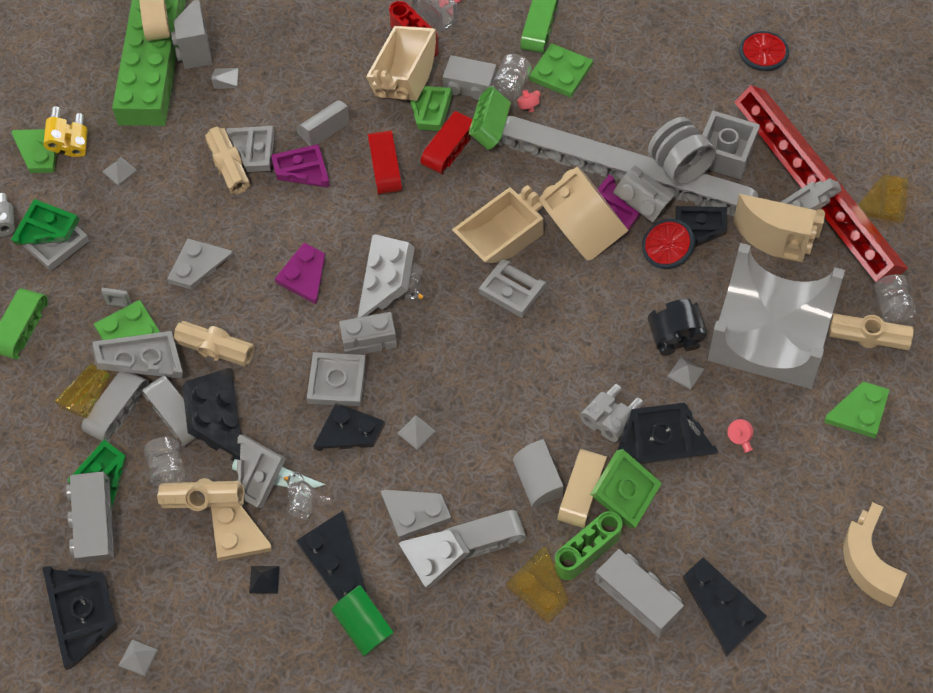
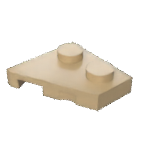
(237, 534)

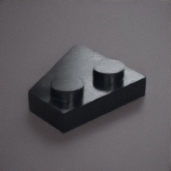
(348, 429)

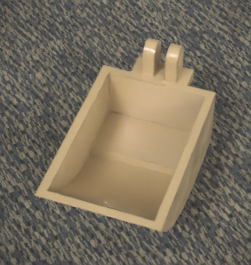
(403, 63)
(582, 213)
(503, 225)
(778, 227)

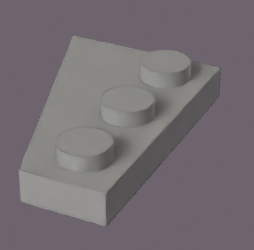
(139, 354)

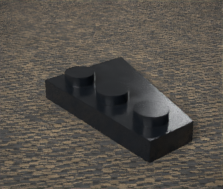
(333, 555)
(726, 609)

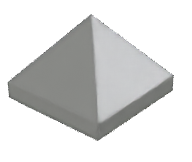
(119, 171)
(686, 373)
(416, 432)
(138, 657)

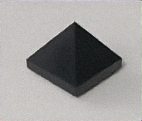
(264, 580)

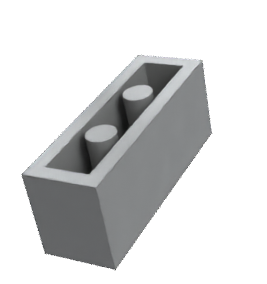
(90, 517)
(639, 592)

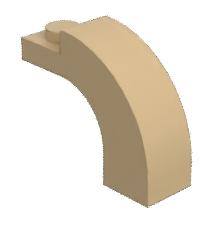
(865, 567)

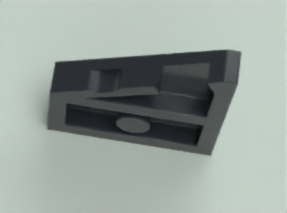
(704, 221)

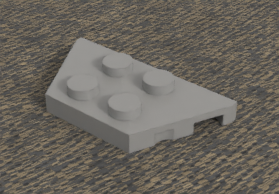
(386, 273)

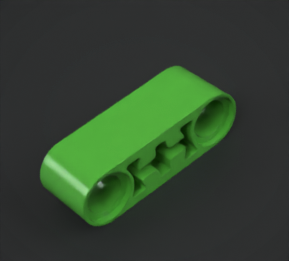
(538, 25)
(490, 117)
(20, 321)
(573, 548)

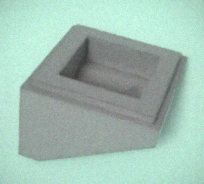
(225, 78)
(116, 297)

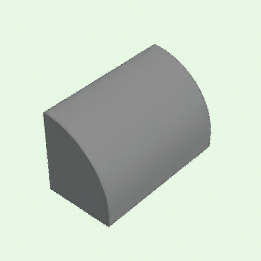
(324, 123)
(538, 473)

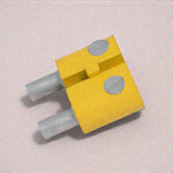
(64, 136)

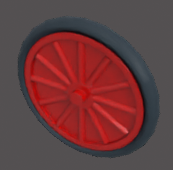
(764, 50)
(668, 243)

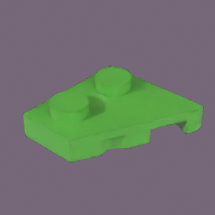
(432, 107)
(860, 410)

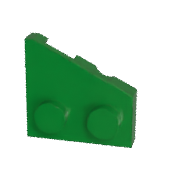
(44, 225)
(105, 459)

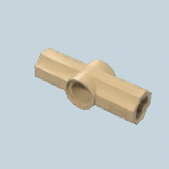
(227, 160)
(884, 333)
(213, 343)
(186, 495)

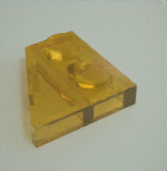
(886, 199)
(83, 391)
(539, 586)

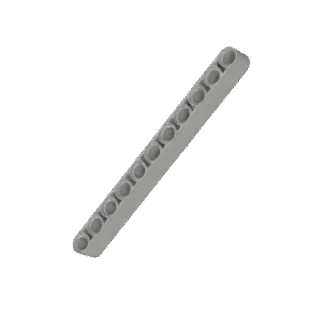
(607, 159)

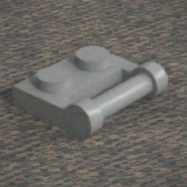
(508, 293)

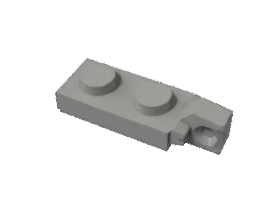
(814, 195)

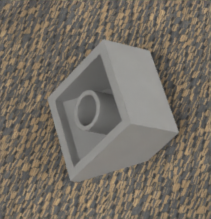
(191, 37)

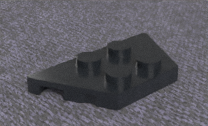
(213, 411)
(664, 434)
(80, 611)

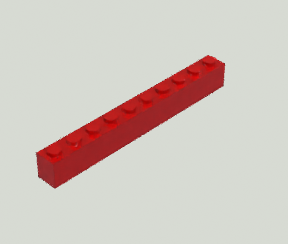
(807, 167)

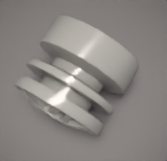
(682, 150)

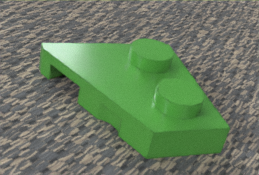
(33, 152)

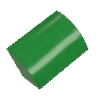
(362, 621)

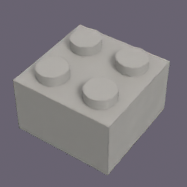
(733, 143)

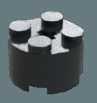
(677, 327)

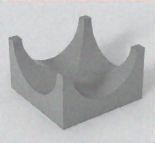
(774, 322)

